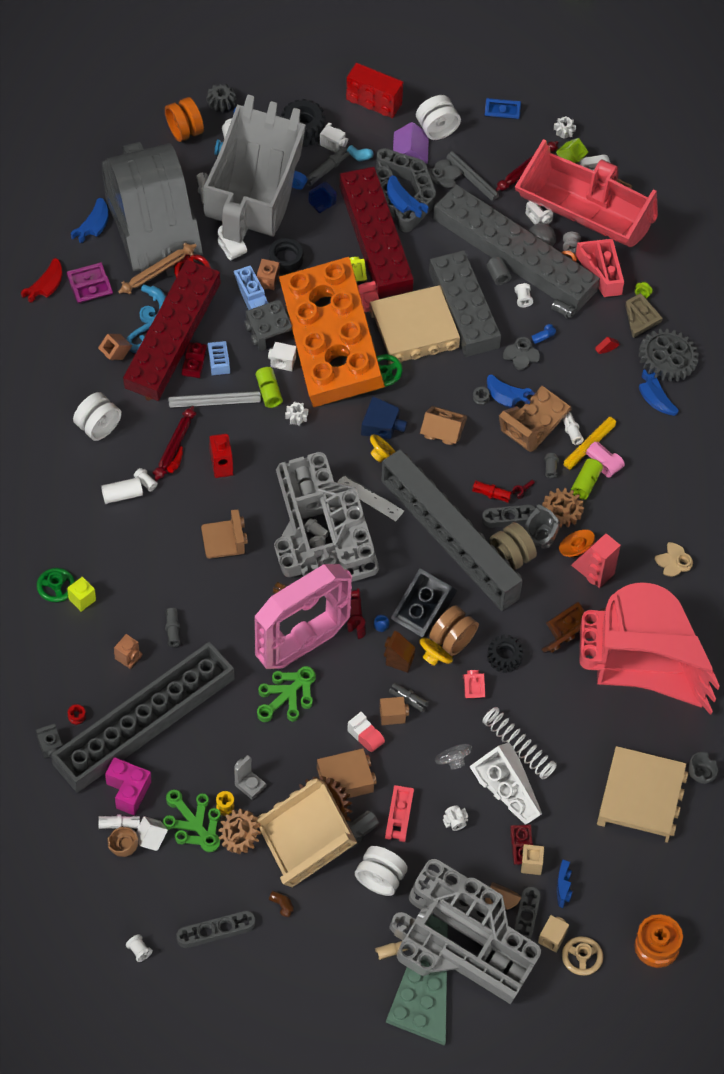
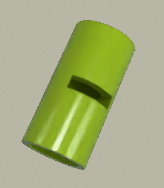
(269, 387)
(587, 478)

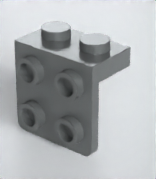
(266, 322)

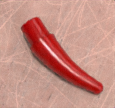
(176, 461)

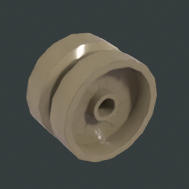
(514, 545)

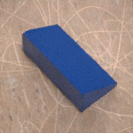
(502, 108)

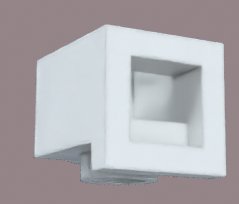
(332, 138)

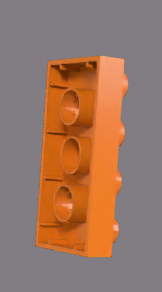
(331, 332)

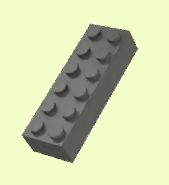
(466, 303)

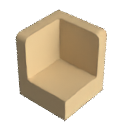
(532, 859)

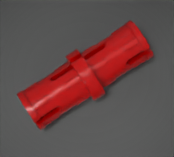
(492, 491)

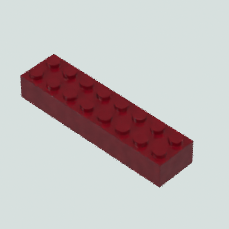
(376, 232)
(172, 330)

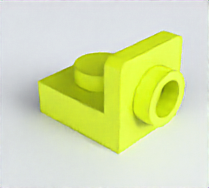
(359, 269)

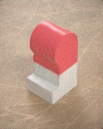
(365, 732)

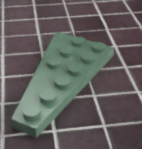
(422, 999)

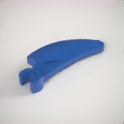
(402, 199)
(94, 223)
(506, 394)
(655, 395)

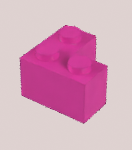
(130, 781)

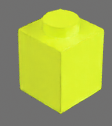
(81, 594)

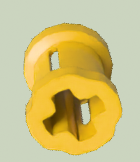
(225, 797)

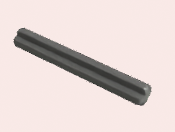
(474, 177)

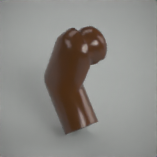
(284, 902)

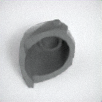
(542, 527)

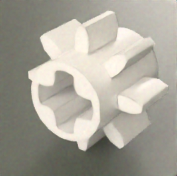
(564, 127)
(296, 413)
(455, 818)

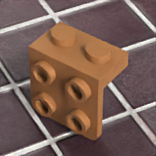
(225, 537)

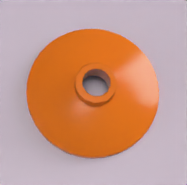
(577, 543)

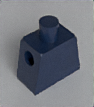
(382, 419)

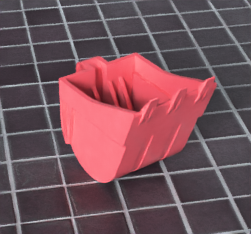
(647, 645)

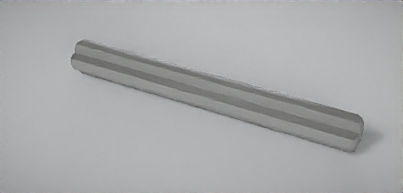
(214, 399)

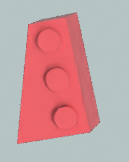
(602, 260)
(599, 561)

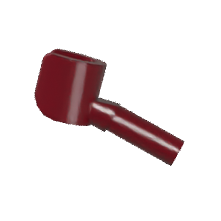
(522, 489)

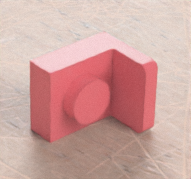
(368, 293)
(474, 684)

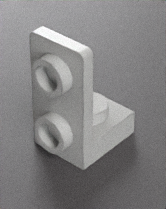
(246, 780)

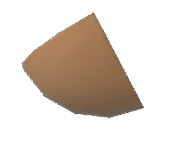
(510, 897)

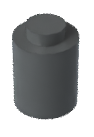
(498, 270)

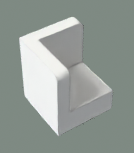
(151, 833)

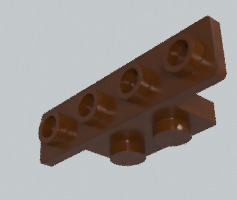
(565, 626)

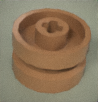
(454, 630)

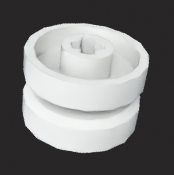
(438, 117)
(97, 416)
(381, 870)

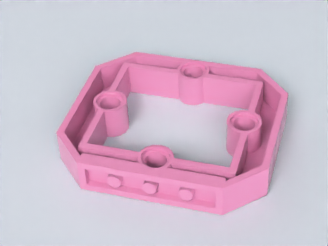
(277, 650)

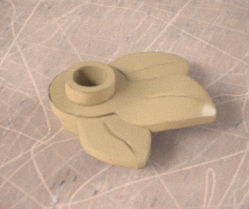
(672, 560)

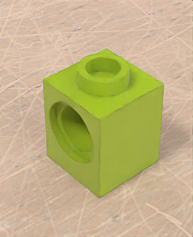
(572, 151)

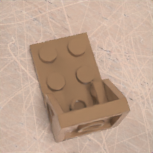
(534, 420)

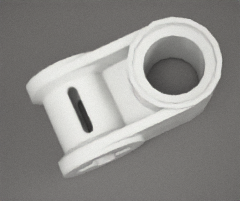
(231, 248)

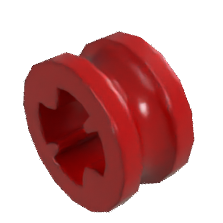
(76, 708)

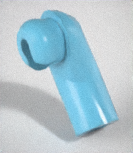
(360, 155)

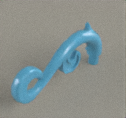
(145, 313)

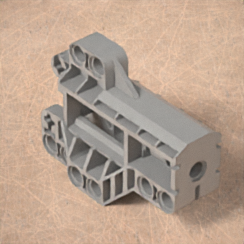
(333, 500)
(492, 931)

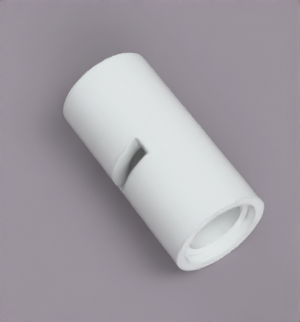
(122, 490)

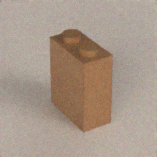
(350, 770)

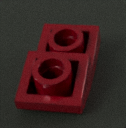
(194, 360)
(519, 836)

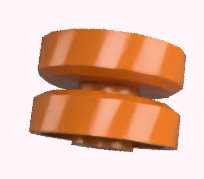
(184, 119)
(658, 940)

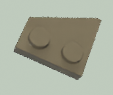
(641, 315)

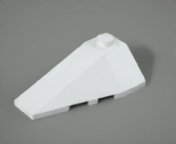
(505, 777)

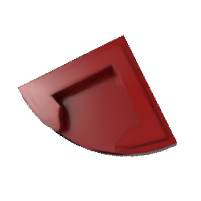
(607, 345)

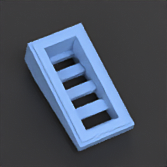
(218, 369)

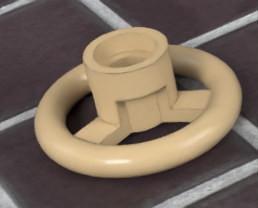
(582, 948)

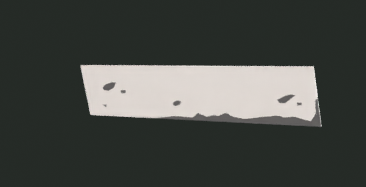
(373, 499)

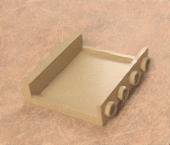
(415, 324)
(643, 792)
(305, 832)

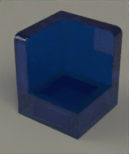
(322, 197)

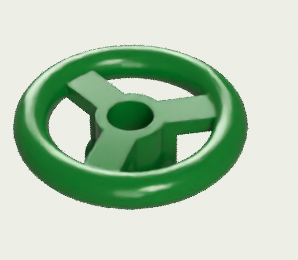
(388, 378)
(54, 575)

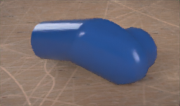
(548, 332)

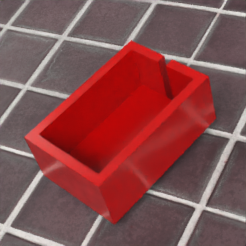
(374, 90)

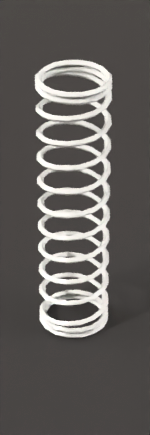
(486, 720)

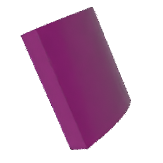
(89, 282)

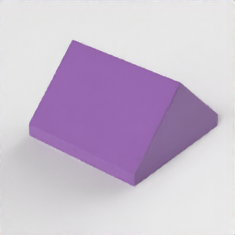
(411, 141)

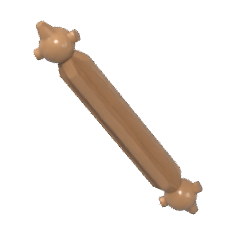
(157, 268)

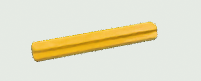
(596, 436)

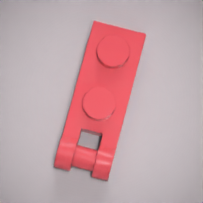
(399, 812)

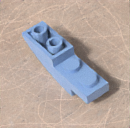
(250, 287)

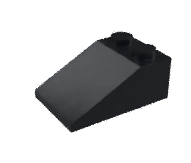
(423, 603)

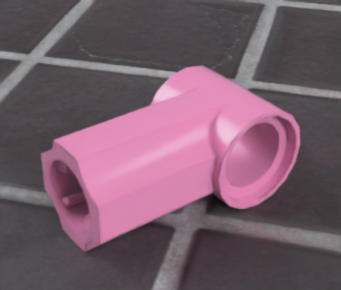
(611, 462)

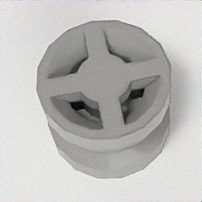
(570, 241)

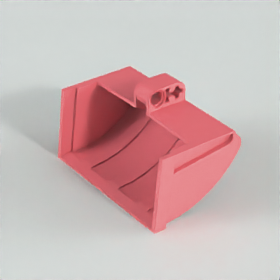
(588, 196)

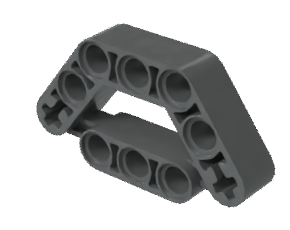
(412, 169)

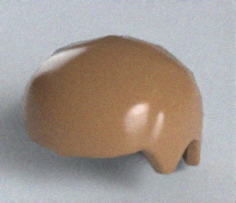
(123, 841)

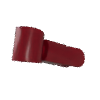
(356, 619)

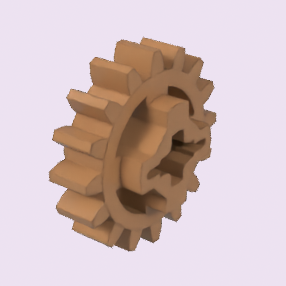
(565, 505)
(240, 831)

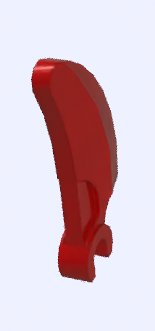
(46, 283)

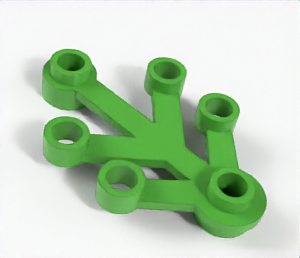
(287, 691)
(193, 823)

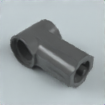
(362, 826)

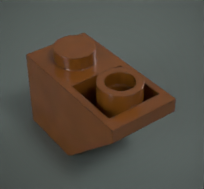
(399, 652)

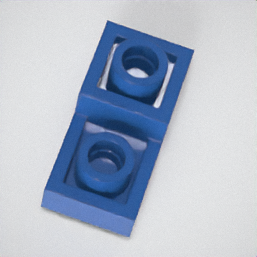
(563, 884)

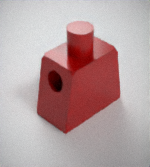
(220, 449)

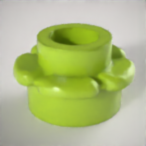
(643, 288)

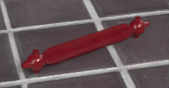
(517, 173)
(174, 443)

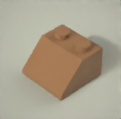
(443, 425)

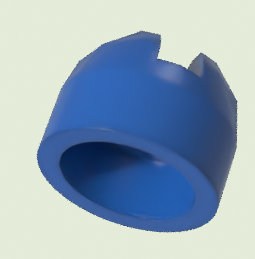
(382, 624)

